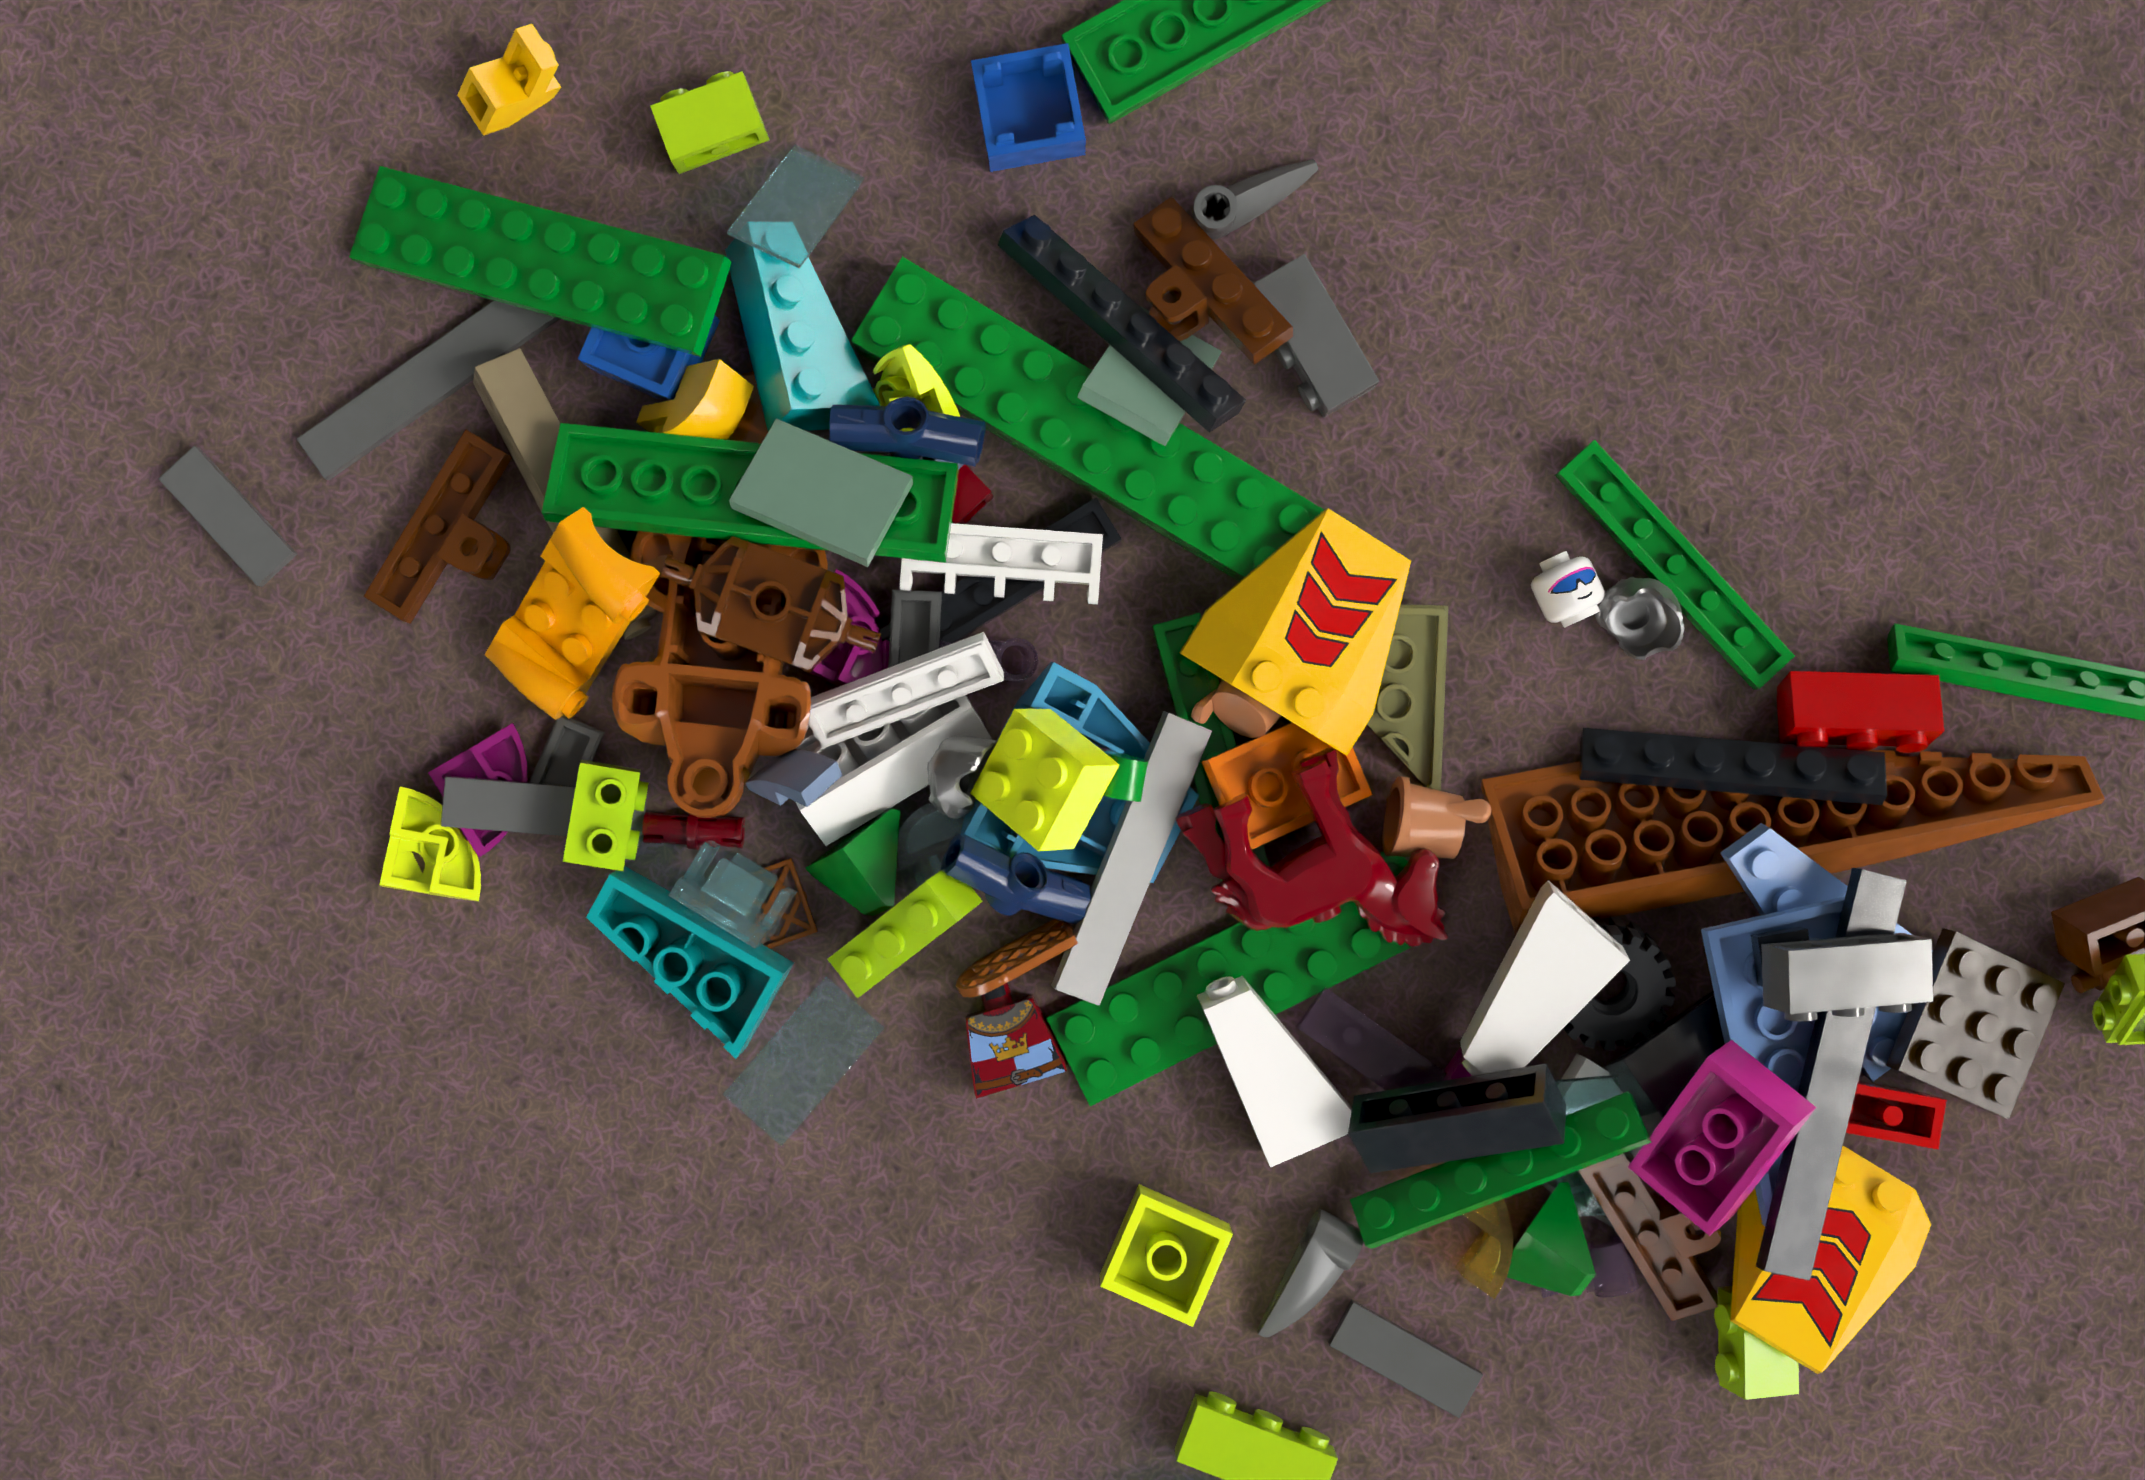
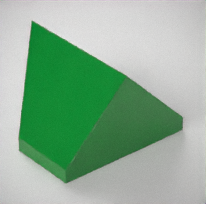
(863, 865)
(1554, 1248)

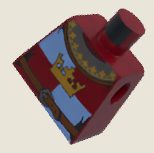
(1010, 1043)

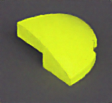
(911, 375)
(449, 858)

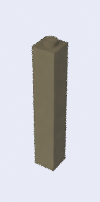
(531, 435)

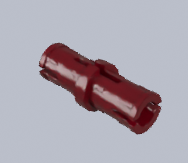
(693, 830)

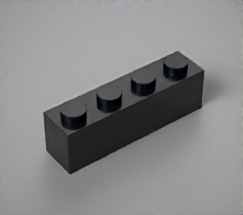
(1666, 1061)
(1458, 1119)

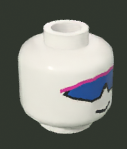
(1567, 589)

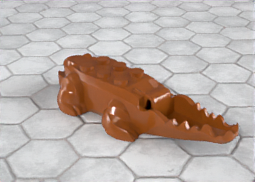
(701, 694)

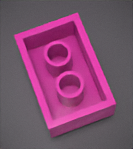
(1721, 1137)

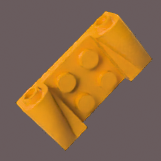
(570, 617)

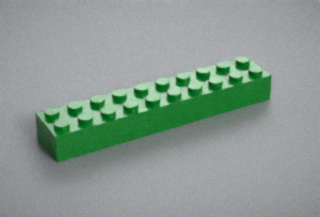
(1030, 400)

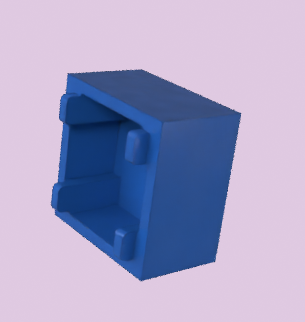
(1029, 107)
(639, 363)

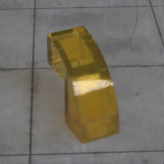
(1490, 1253)

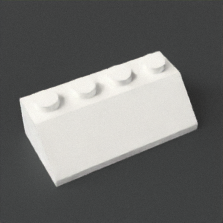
(884, 766)

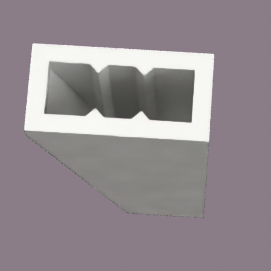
(1541, 984)
(1277, 1081)

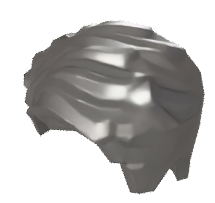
(1642, 617)
(955, 772)

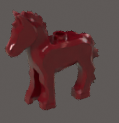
(1320, 873)

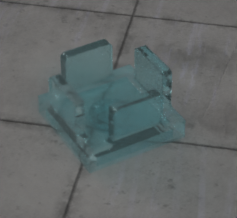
(733, 895)

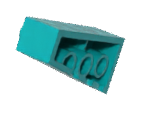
(794, 341)
(693, 959)

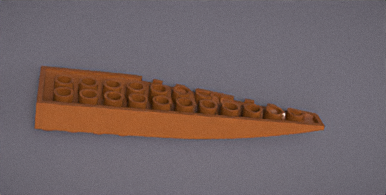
(1659, 847)

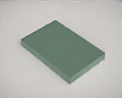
(1132, 398)
(821, 492)

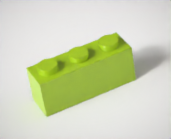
(903, 931)
(1250, 1446)

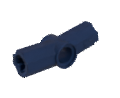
(933, 435)
(1016, 881)

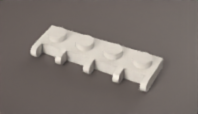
(1017, 556)

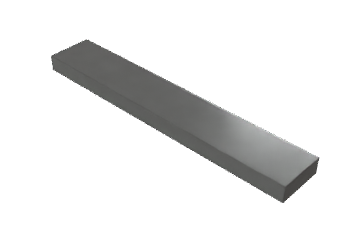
(418, 385)

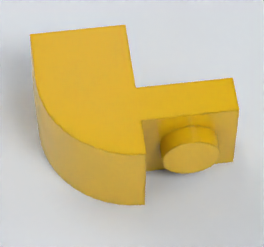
(512, 85)
(706, 403)

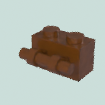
(2101, 932)

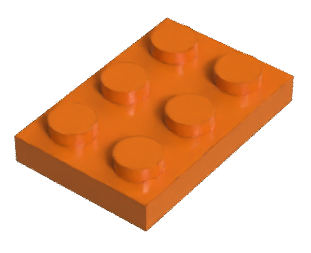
(1265, 773)

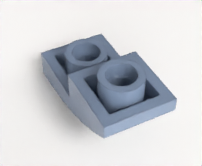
(795, 776)

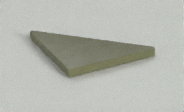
(1412, 691)

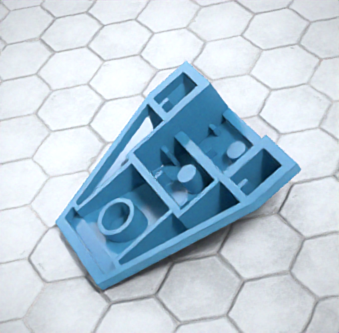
(1102, 723)

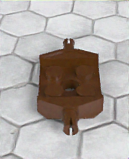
(800, 634)

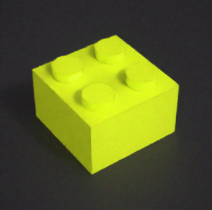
(1044, 779)
(1165, 1255)

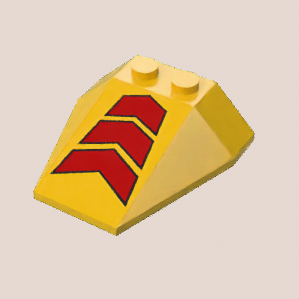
(1309, 628)
(1863, 1255)

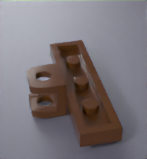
(1205, 284)
(445, 531)
(1655, 1236)

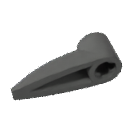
(1249, 197)
(1318, 1262)

